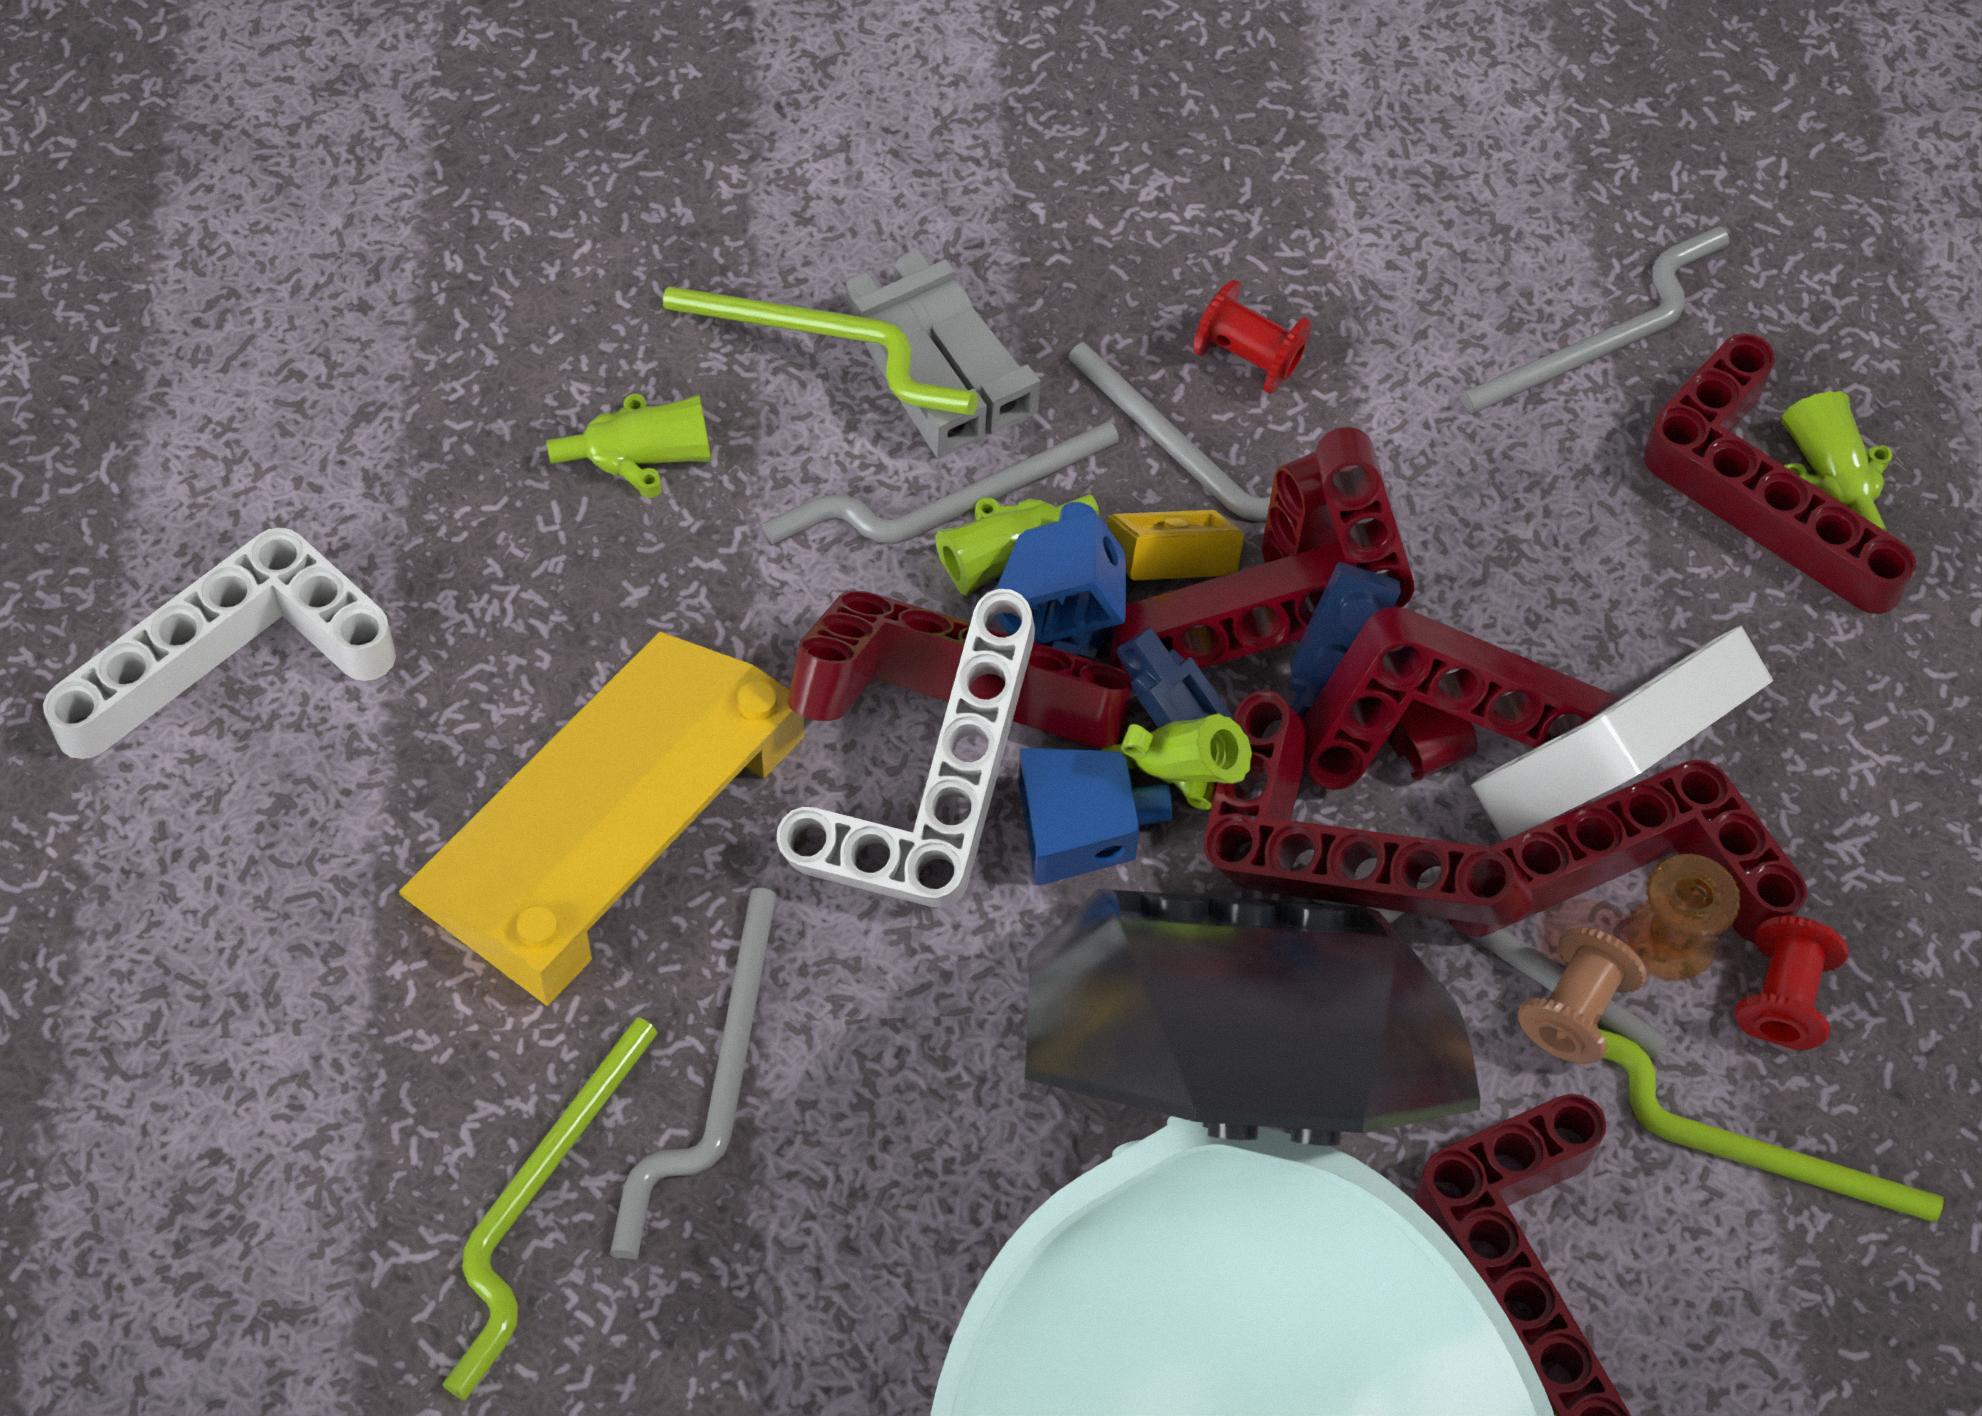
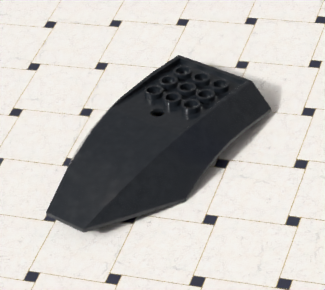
(1246, 1016)

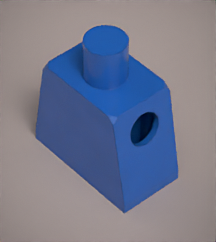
(1068, 576)
(1083, 810)

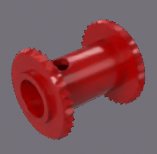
(1251, 336)
(1785, 1007)

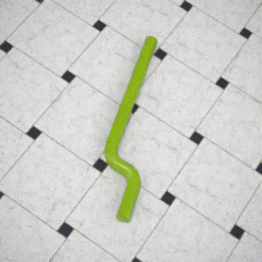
(835, 325)
(1756, 1152)
(516, 1198)

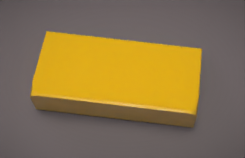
(1177, 544)

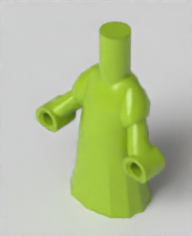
(639, 437)
(1836, 452)
(981, 549)
(1190, 755)

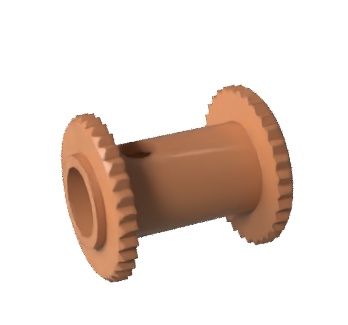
(1569, 1018)

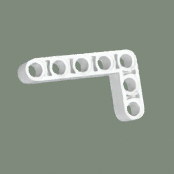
(215, 633)
(1623, 736)
(947, 778)

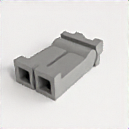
(948, 350)

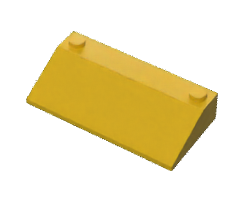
(602, 808)

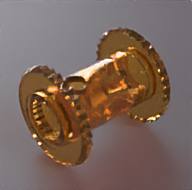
(1678, 924)

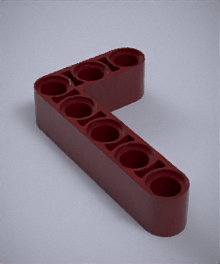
(1759, 496)
(1301, 522)
(1287, 583)
(921, 651)
(1419, 673)
(1678, 810)
(1339, 849)
(1518, 1271)

